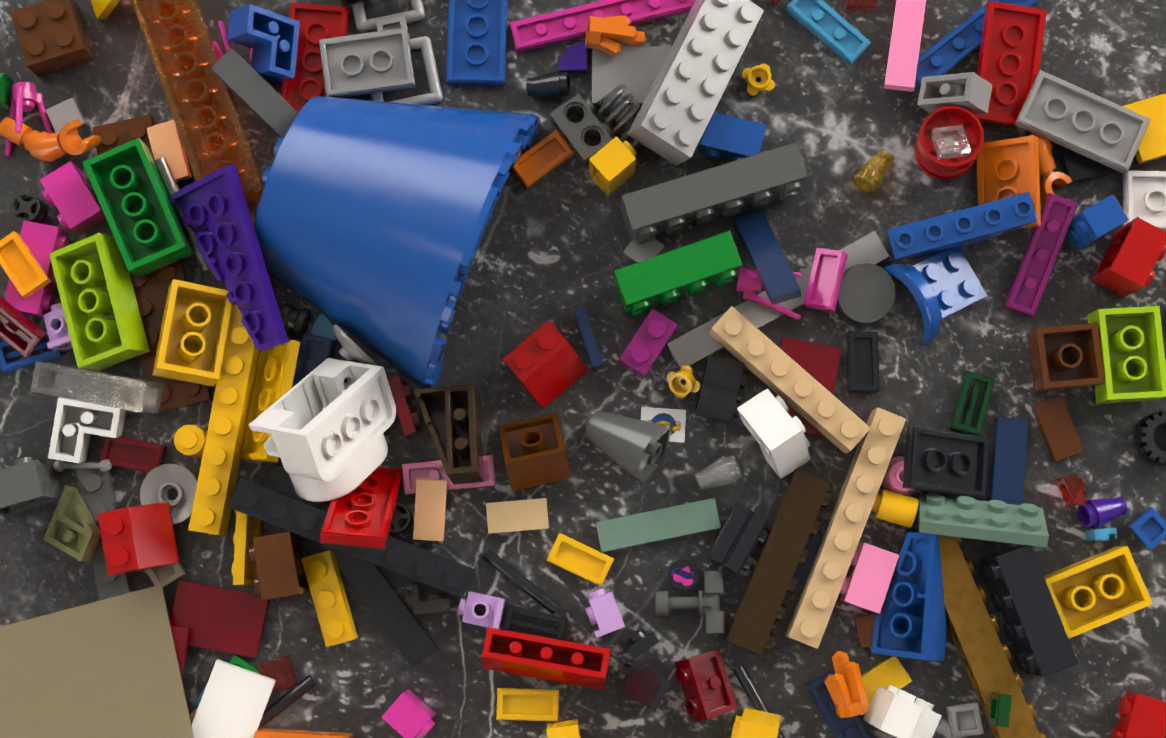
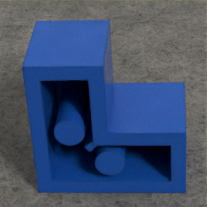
(271, 38)

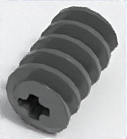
(621, 112)

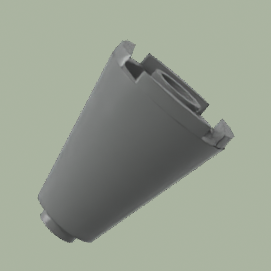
(628, 441)

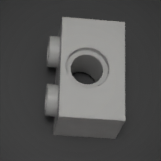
(959, 89)

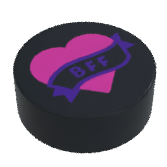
(683, 575)

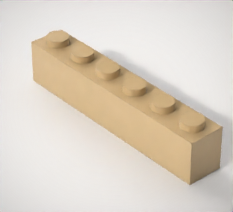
(789, 380)

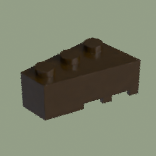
(456, 430)

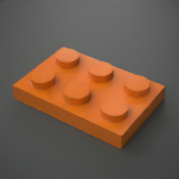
(1008, 170)

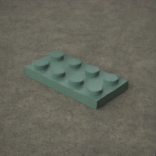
(982, 519)

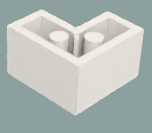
(75, 424)
(776, 432)
(898, 714)

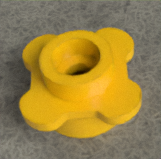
(761, 71)
(677, 387)

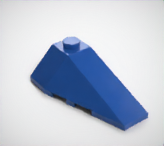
(914, 604)

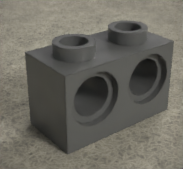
(576, 133)

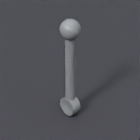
(103, 465)

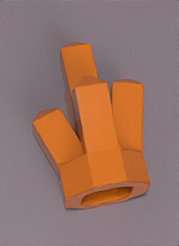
(610, 33)
(846, 687)

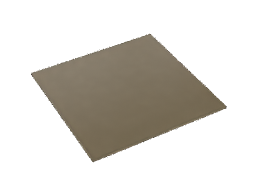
(94, 672)

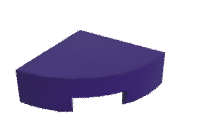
(574, 59)

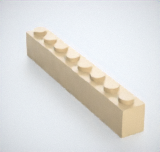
(845, 528)

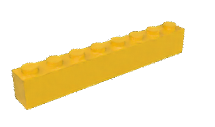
(225, 431)

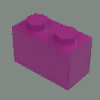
(647, 344)

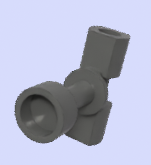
(706, 602)

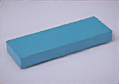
(829, 28)

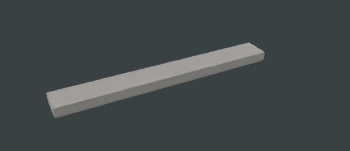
(699, 344)

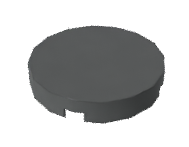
(866, 293)

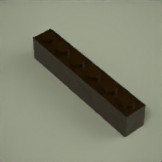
(778, 562)

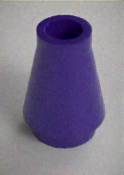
(1101, 511)

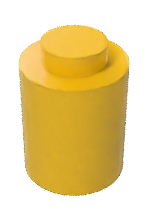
(190, 440)
(895, 508)

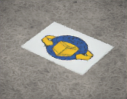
(672, 418)

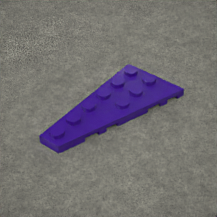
(229, 244)

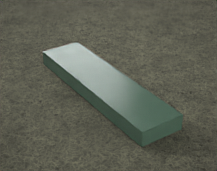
(658, 525)

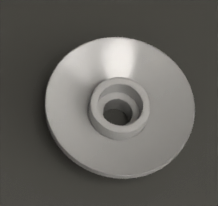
(350, 349)
(160, 482)

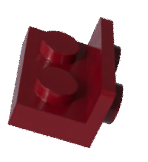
(705, 685)

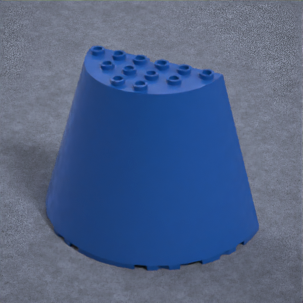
(383, 215)

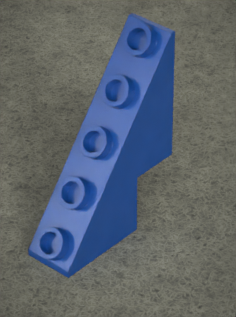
(961, 227)

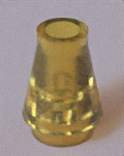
(871, 174)

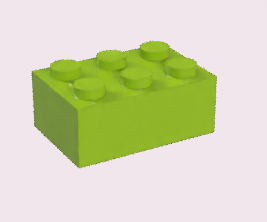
(1130, 354)

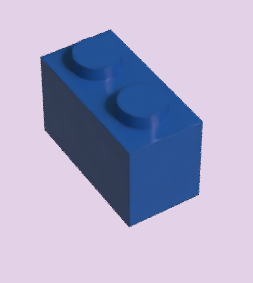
(731, 138)
(1096, 222)

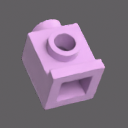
(57, 329)
(493, 605)
(604, 612)

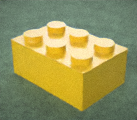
(193, 333)
(1097, 590)

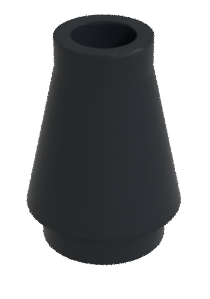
(549, 85)

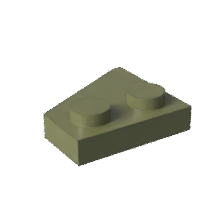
(73, 527)

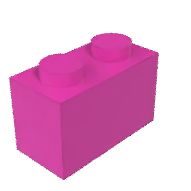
(73, 198)
(410, 716)

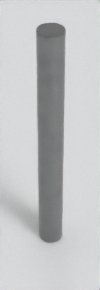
(171, 187)

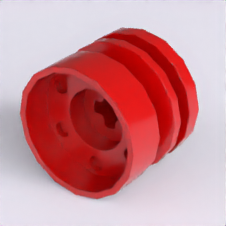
(925, 152)

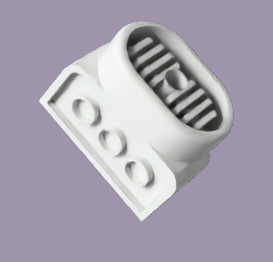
(330, 428)

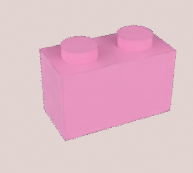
(869, 577)

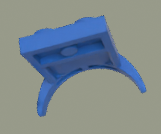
(939, 287)

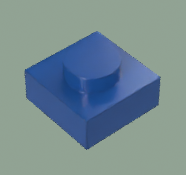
(1148, 529)

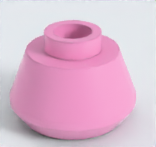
(892, 477)

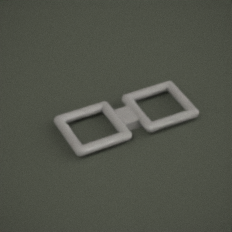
(424, 43)

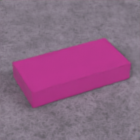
(825, 279)

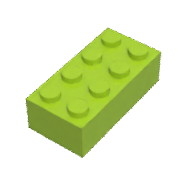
(98, 302)

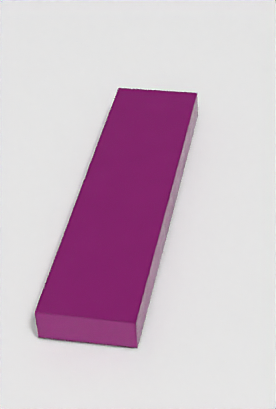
(1041, 254)

